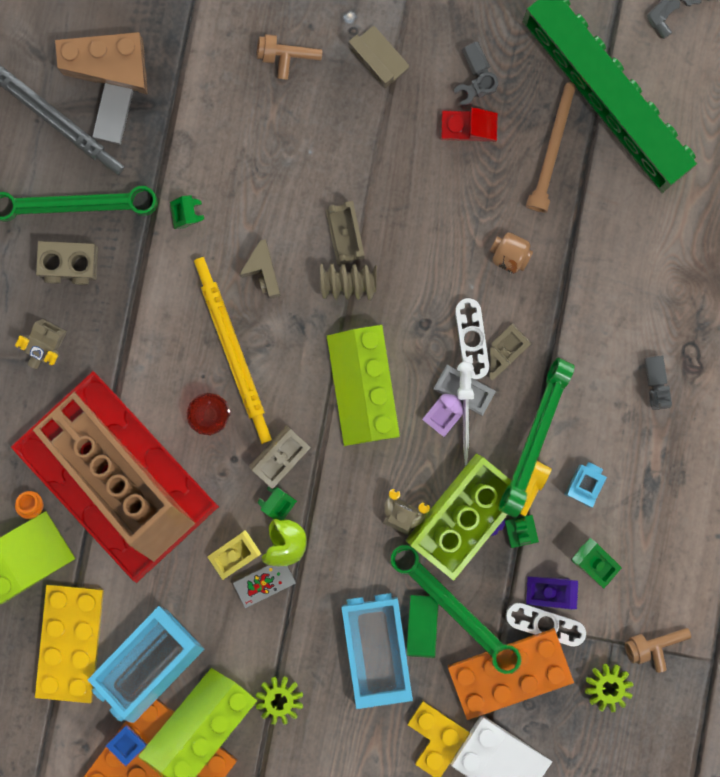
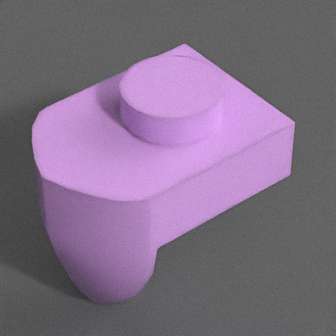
(444, 413)

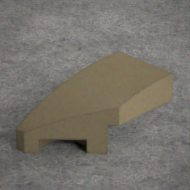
(507, 349)

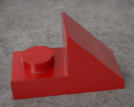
(469, 125)

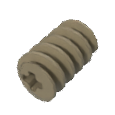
(348, 281)

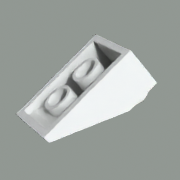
(497, 753)

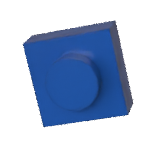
(126, 745)

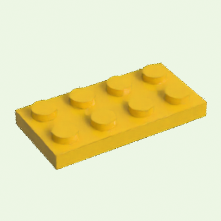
(69, 643)

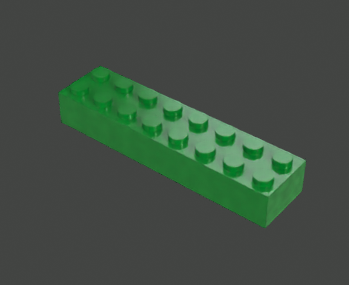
(610, 91)

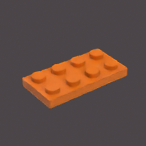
(487, 690)

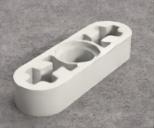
(476, 317)
(527, 610)

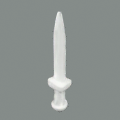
(465, 392)

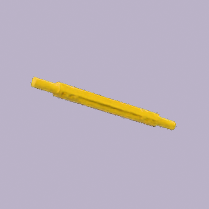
(232, 350)

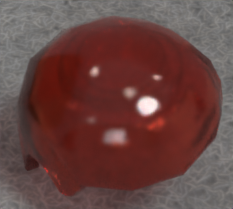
(208, 413)

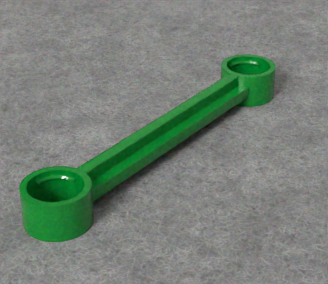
(78, 203)
(515, 494)
(455, 609)

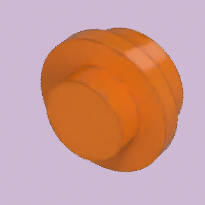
(29, 505)

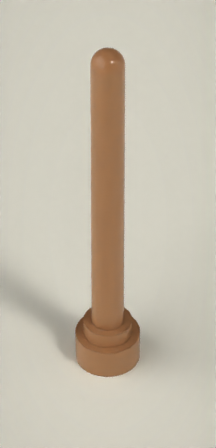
(539, 199)

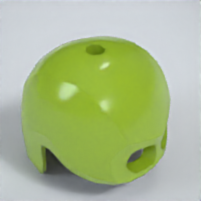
(288, 542)

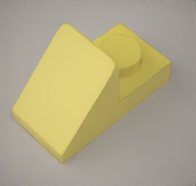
(234, 555)

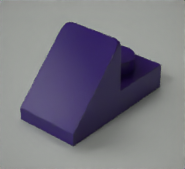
(552, 592)

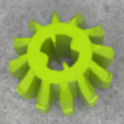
(606, 697)
(288, 704)

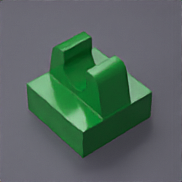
(183, 212)
(278, 504)
(521, 531)

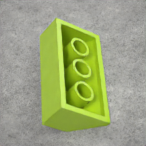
(363, 385)
(462, 517)
(198, 727)

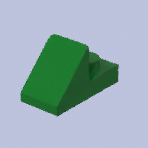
(596, 563)

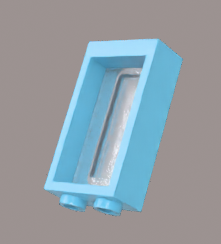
(376, 651)
(145, 665)

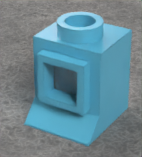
(586, 484)

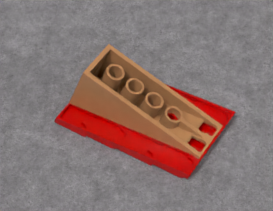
(114, 477)

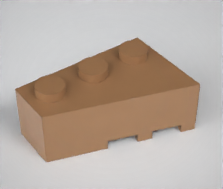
(105, 59)

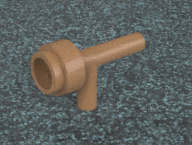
(268, 48)
(639, 649)

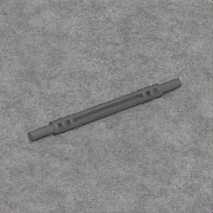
(58, 120)

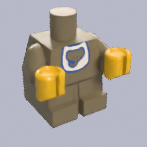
(42, 343)
(403, 517)

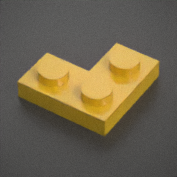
(444, 736)

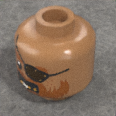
(511, 252)

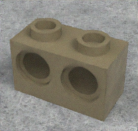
(68, 254)

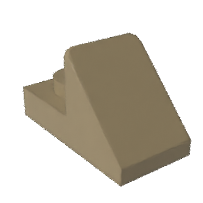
(260, 262)

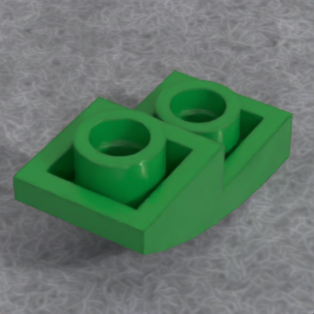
(422, 627)

